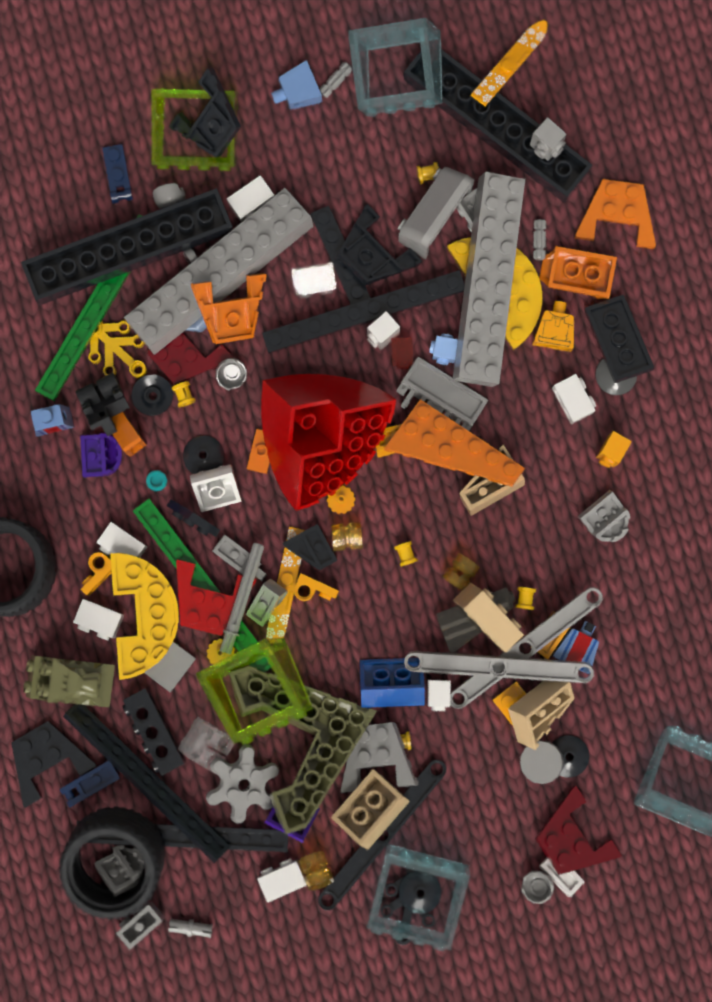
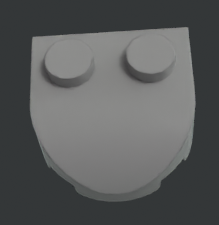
(606, 518)
(121, 869)

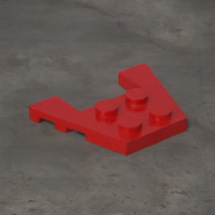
(201, 607)

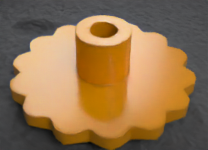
(341, 500)
(215, 654)

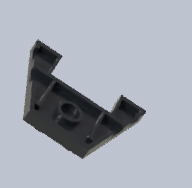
(216, 123)
(367, 257)
(40, 751)

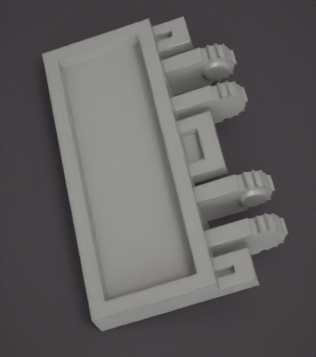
(442, 393)

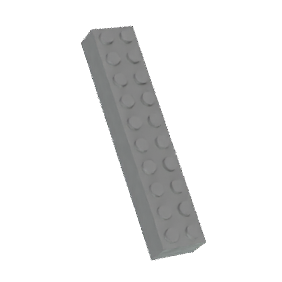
(224, 265)
(489, 279)

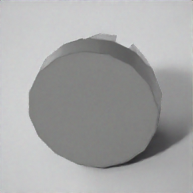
(543, 763)

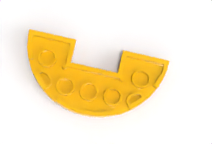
(525, 293)
(155, 614)

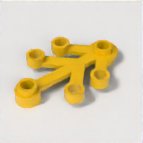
(113, 345)

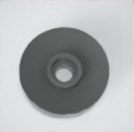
(607, 384)

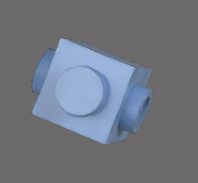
(444, 349)

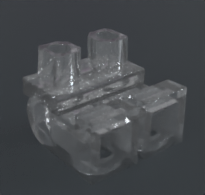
(199, 737)

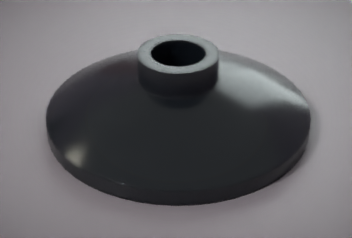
(148, 385)
(200, 444)
(580, 753)
(415, 881)

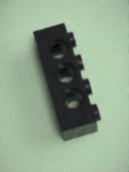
(144, 699)

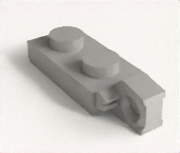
(235, 556)

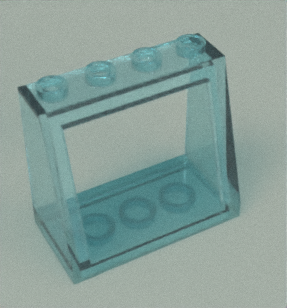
(394, 35)
(665, 805)
(427, 864)

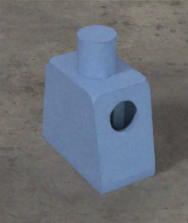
(298, 88)

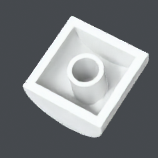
(215, 488)

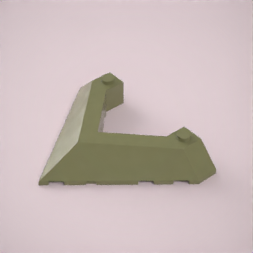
(336, 730)

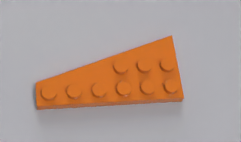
(444, 443)

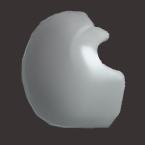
(168, 195)
(231, 373)
(537, 887)

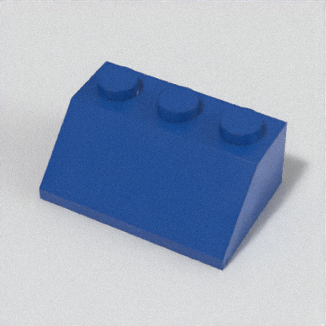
(391, 683)

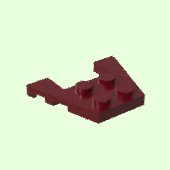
(183, 361)
(566, 844)

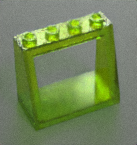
(184, 163)
(285, 669)

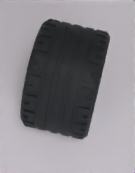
(44, 568)
(94, 897)

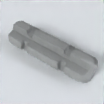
(335, 80)
(539, 239)

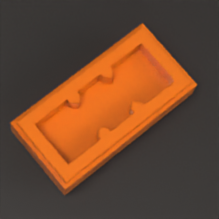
(258, 457)

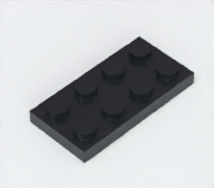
(619, 339)

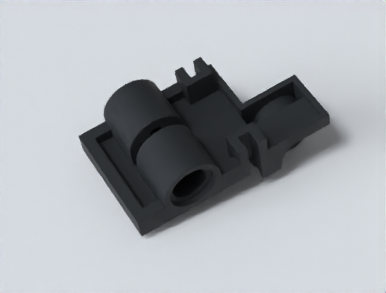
(102, 402)

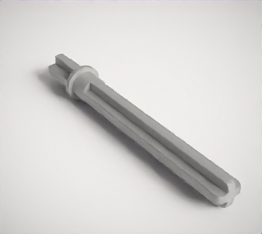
(242, 598)

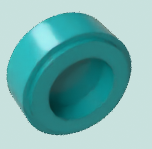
(156, 481)

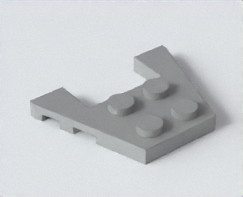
(378, 747)

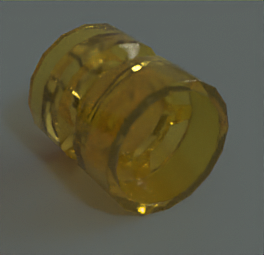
(347, 536)
(464, 565)
(320, 877)

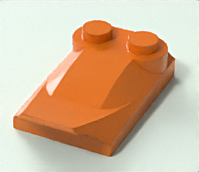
(579, 272)

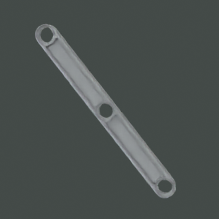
(536, 638)
(514, 667)

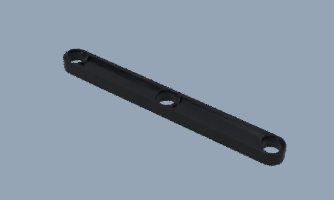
(364, 857)

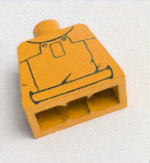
(556, 329)

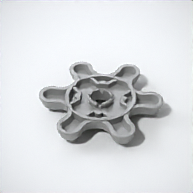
(230, 777)

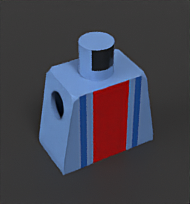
(51, 419)
(578, 646)

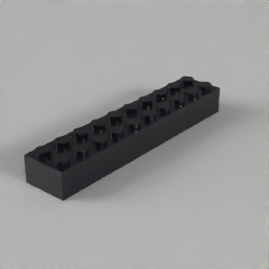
(501, 127)
(127, 247)

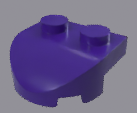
(100, 455)

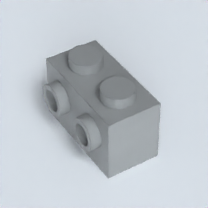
(548, 140)
(140, 925)

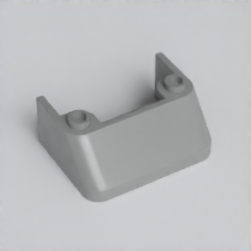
(434, 210)

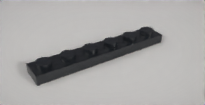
(333, 241)

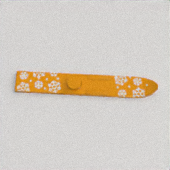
(510, 63)
(287, 579)

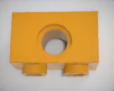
(613, 450)

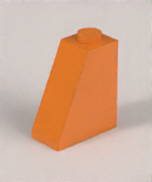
(127, 435)

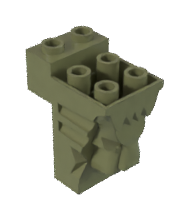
(69, 681)

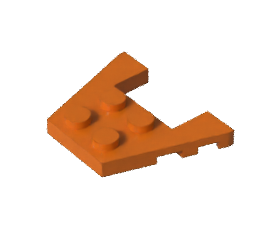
(619, 204)
(231, 318)

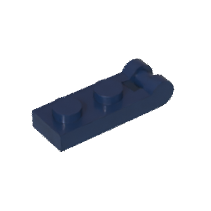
(117, 173)
(90, 783)

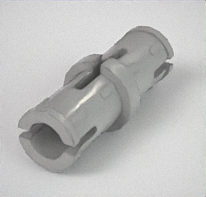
(190, 928)

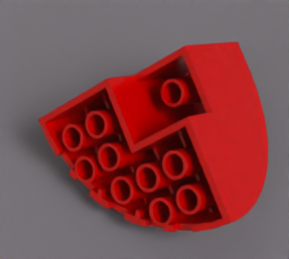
(321, 432)

